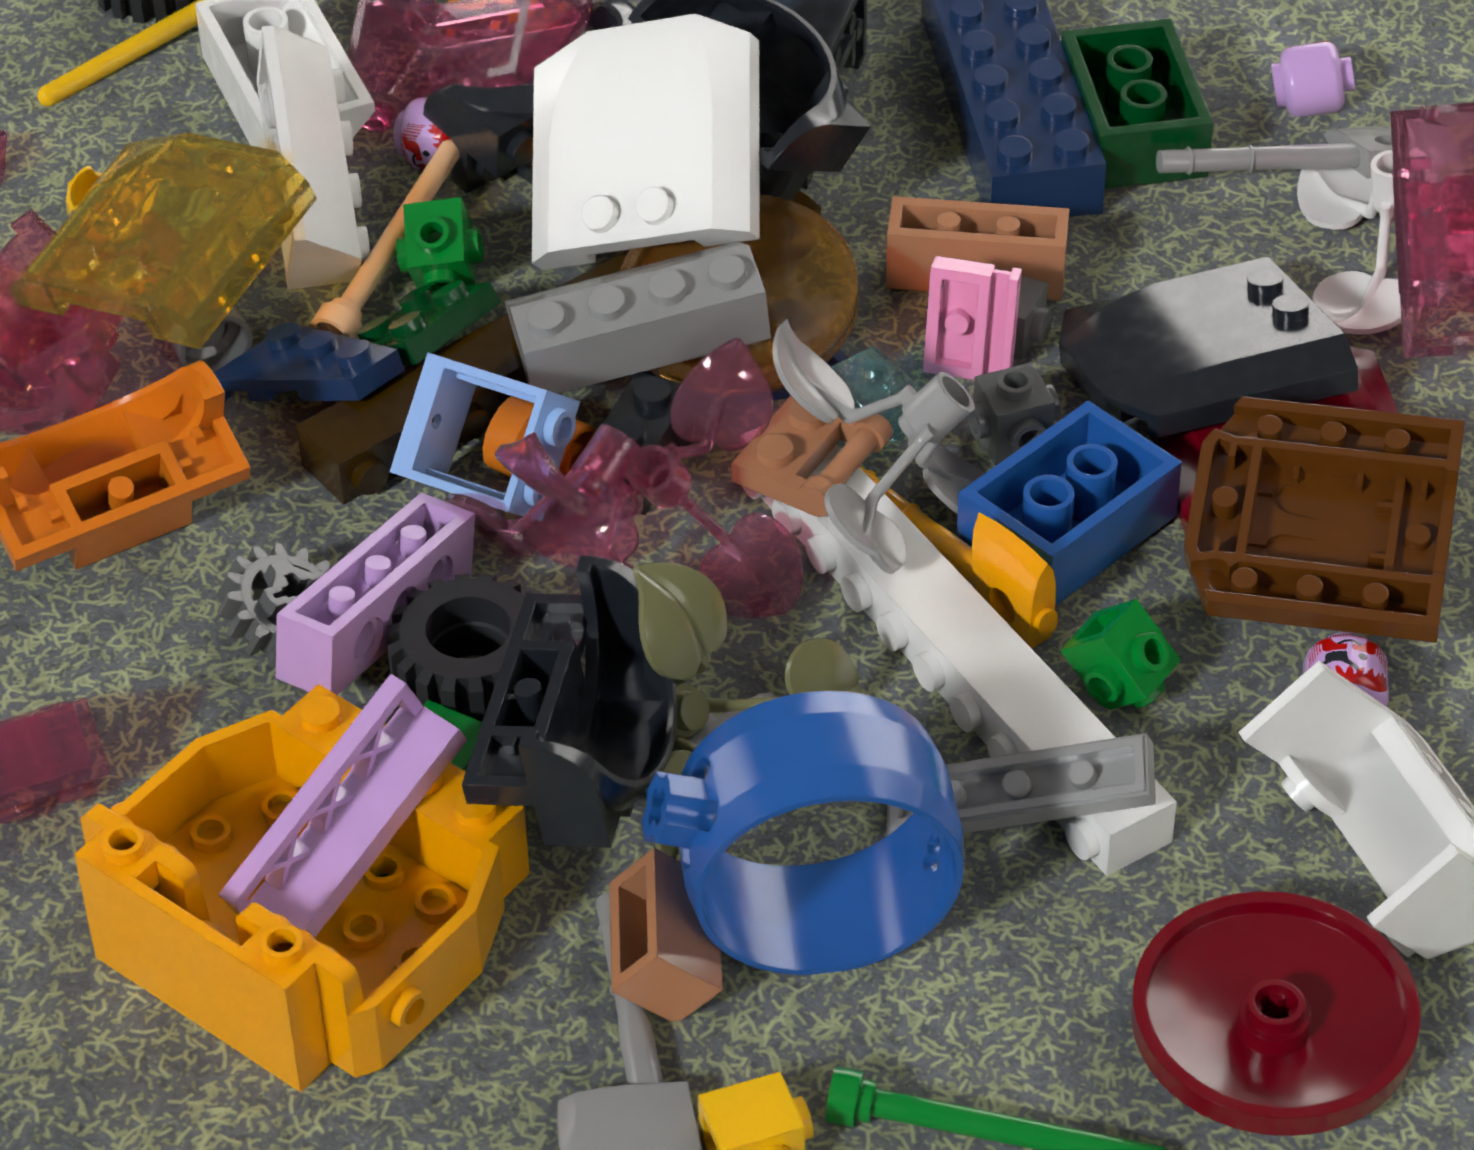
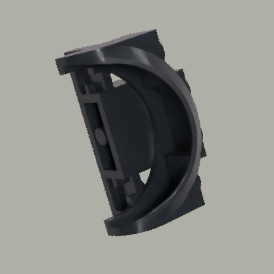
(801, 95)
(496, 123)
(572, 741)

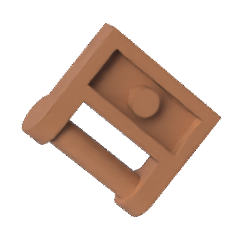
(796, 445)

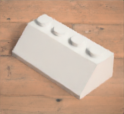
(231, 50)
(303, 123)

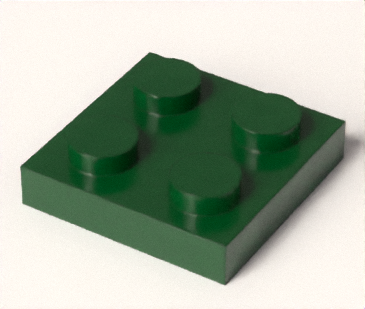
(430, 318)

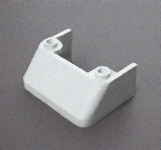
(1385, 798)

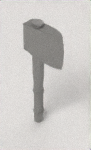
(1345, 149)
(635, 1115)

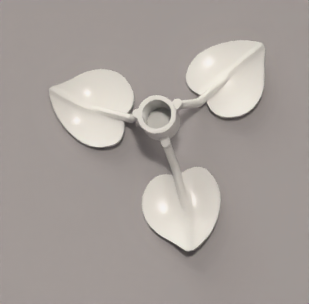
(1338, 201)

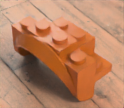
(118, 471)

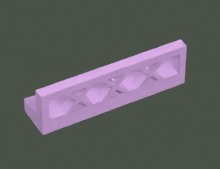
(349, 818)

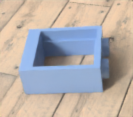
(446, 394)

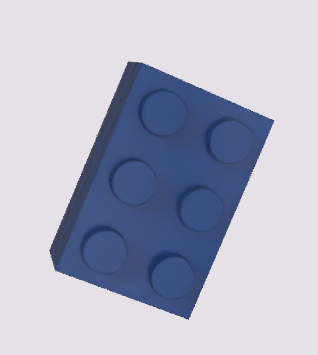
(1078, 495)

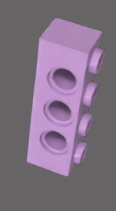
(343, 617)

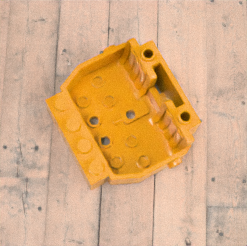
(252, 978)

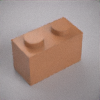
(657, 941)

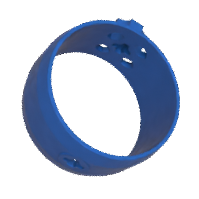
(798, 756)

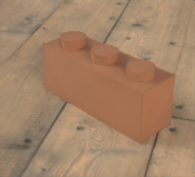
(976, 232)

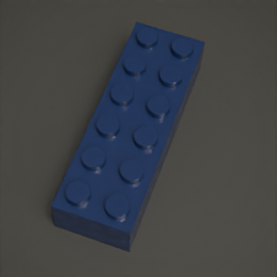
(1016, 104)

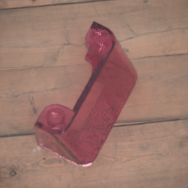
(421, 45)

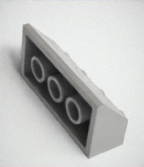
(639, 318)

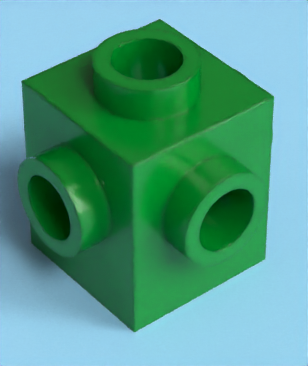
(439, 243)
(1121, 656)

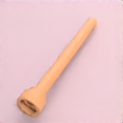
(344, 314)

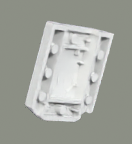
(646, 140)

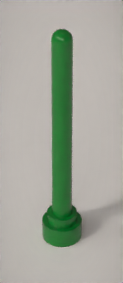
(859, 1099)

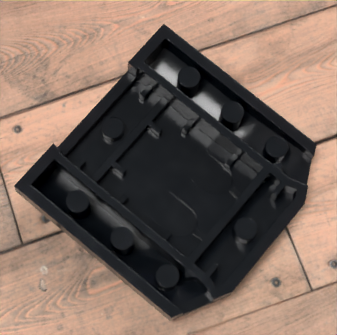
(1203, 342)

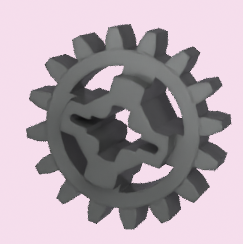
(275, 584)

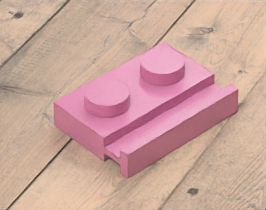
(970, 318)

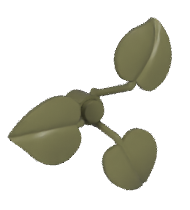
(685, 620)

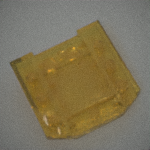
(170, 235)

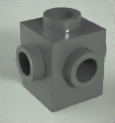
(1011, 409)

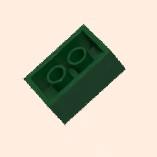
(1138, 97)

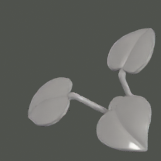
(925, 421)

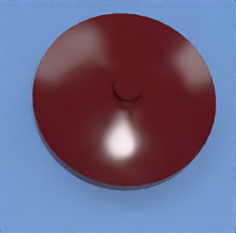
(1275, 1013)

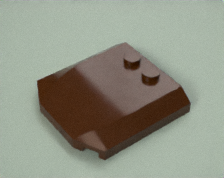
(1325, 518)

